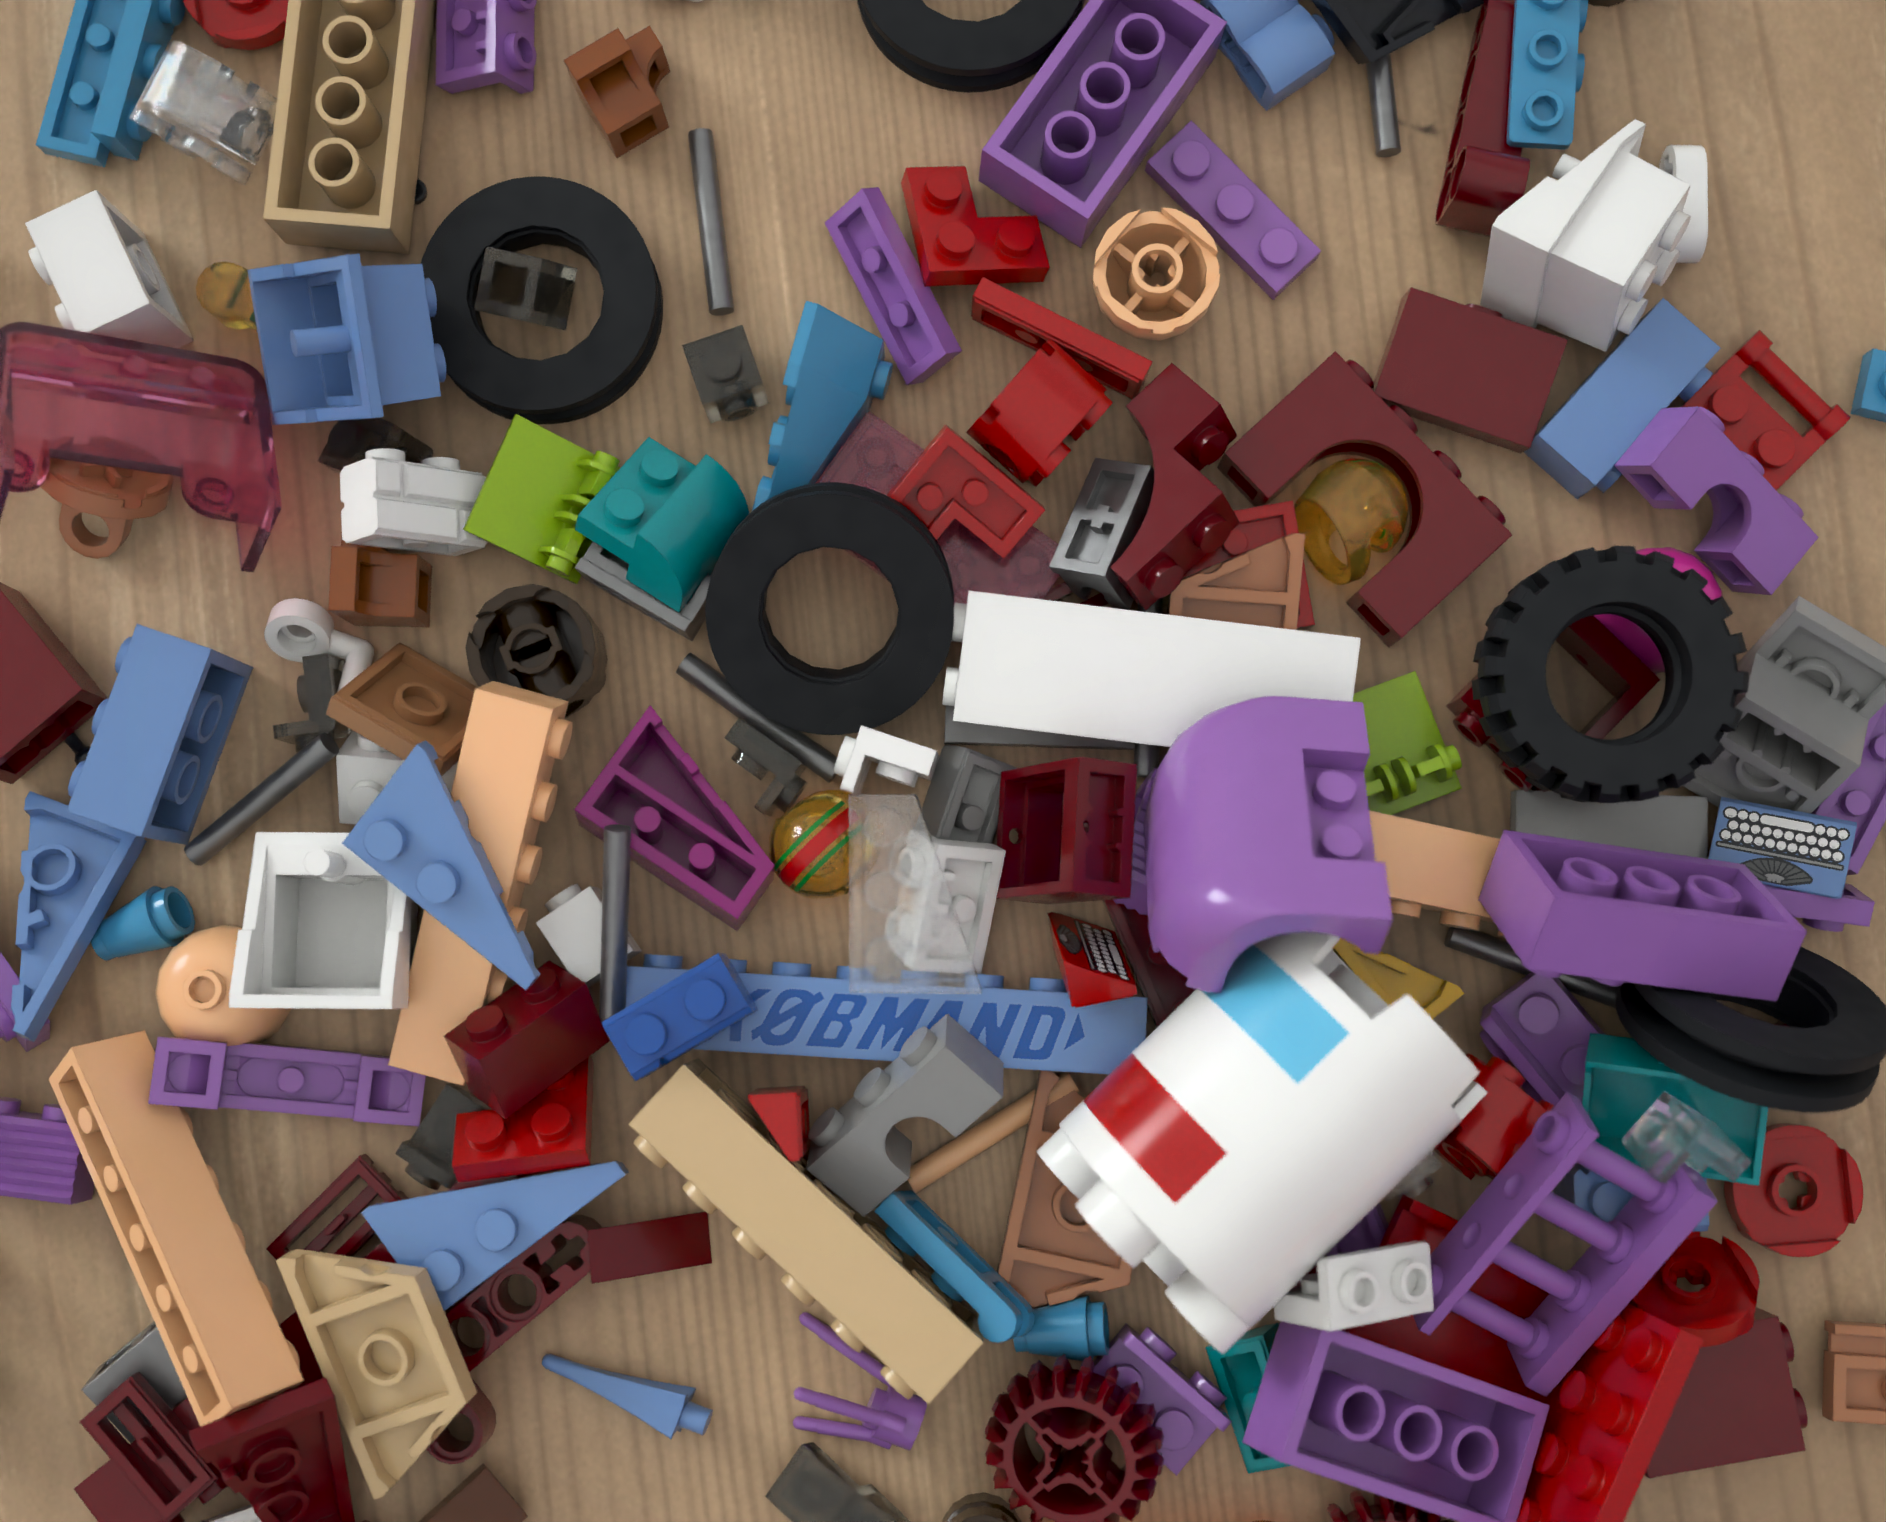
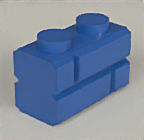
(679, 1016)

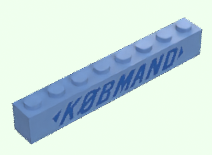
(824, 1020)

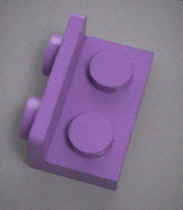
(485, 44)
(1542, 1034)
(1183, 1406)

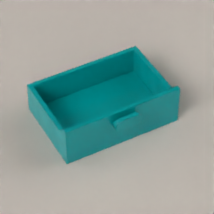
(1627, 1080)

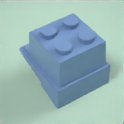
(345, 338)

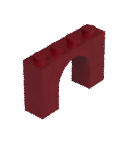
(1342, 415)

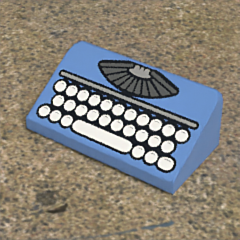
(1785, 846)

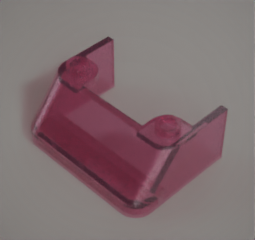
(140, 411)

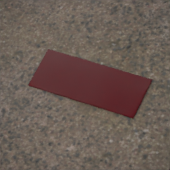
(649, 1247)

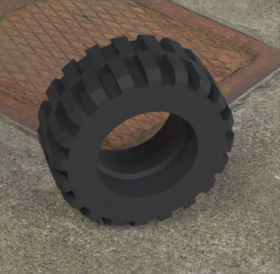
(1696, 660)

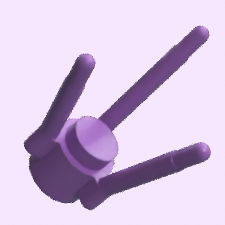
(885, 1419)

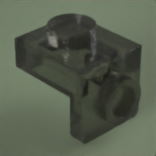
(353, 438)

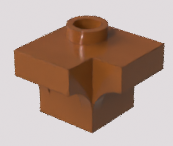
(619, 87)
(379, 587)

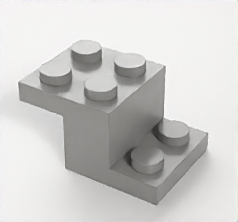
(1802, 713)

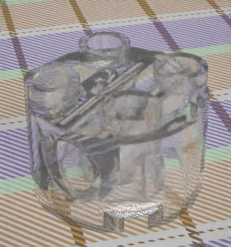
(206, 111)

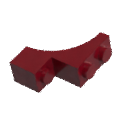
(1186, 509)

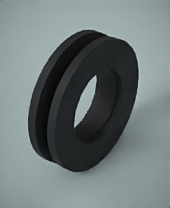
(964, 52)
(518, 217)
(819, 697)
(1813, 1066)

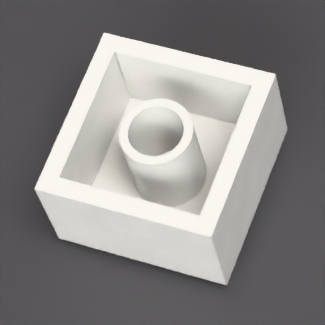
(105, 274)

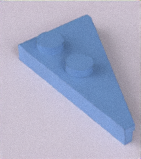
(426, 850)
(67, 889)
(481, 1228)

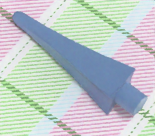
(657, 1403)

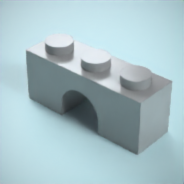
(938, 1077)

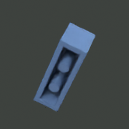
(1621, 397)

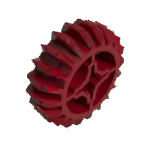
(1081, 1479)

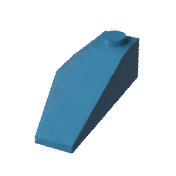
(830, 389)

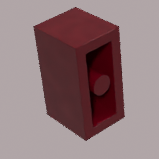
(527, 1039)

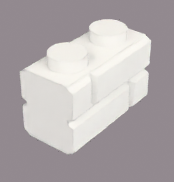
(409, 503)

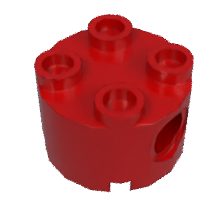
(1038, 411)
(1495, 1125)

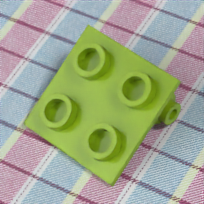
(536, 497)
(1406, 748)

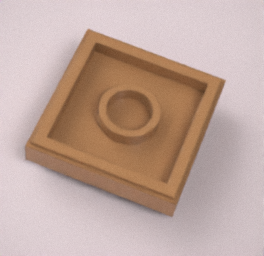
(407, 702)

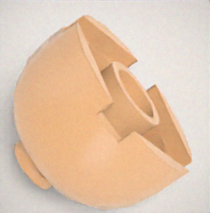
(1155, 273)
(196, 990)

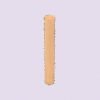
(982, 1136)

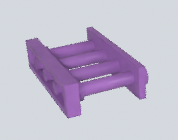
(1604, 1278)

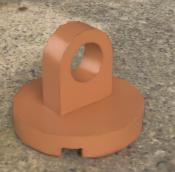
(106, 492)

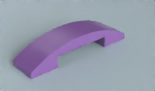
(285, 1081)

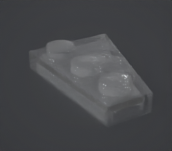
(900, 905)

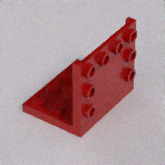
(1600, 1414)

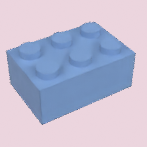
(158, 736)

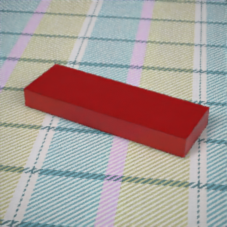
(1034, 325)

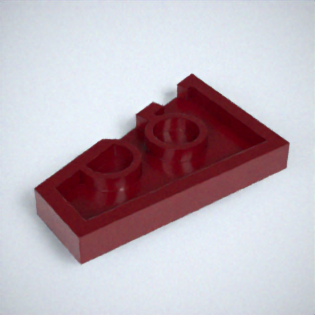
(283, 1456)

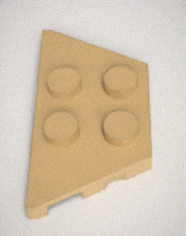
(383, 1354)

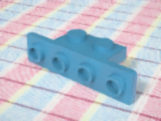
(1545, 72)

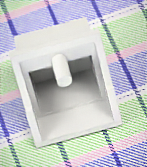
(1588, 244)
(321, 929)

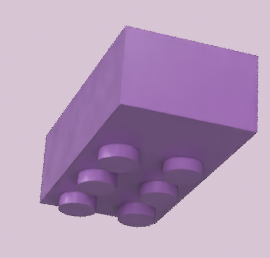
(1098, 108)
(1639, 917)
(1395, 1425)

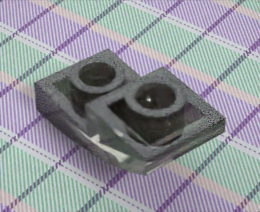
(820, 1491)

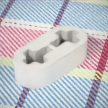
(1691, 167)

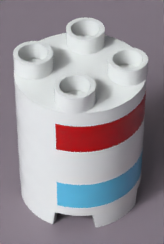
(1259, 1129)

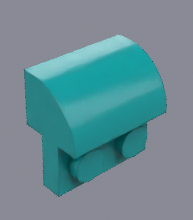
(665, 520)

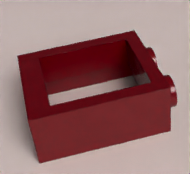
(1603, 658)
(1093, 856)

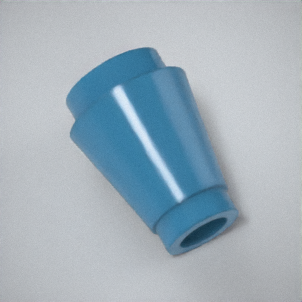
(145, 924)
(1068, 1328)

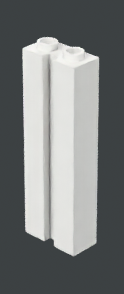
(1127, 669)

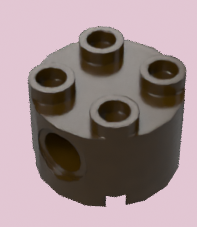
(538, 644)

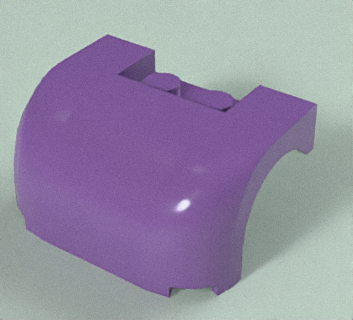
(1262, 835)

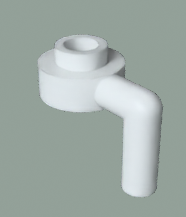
(306, 629)

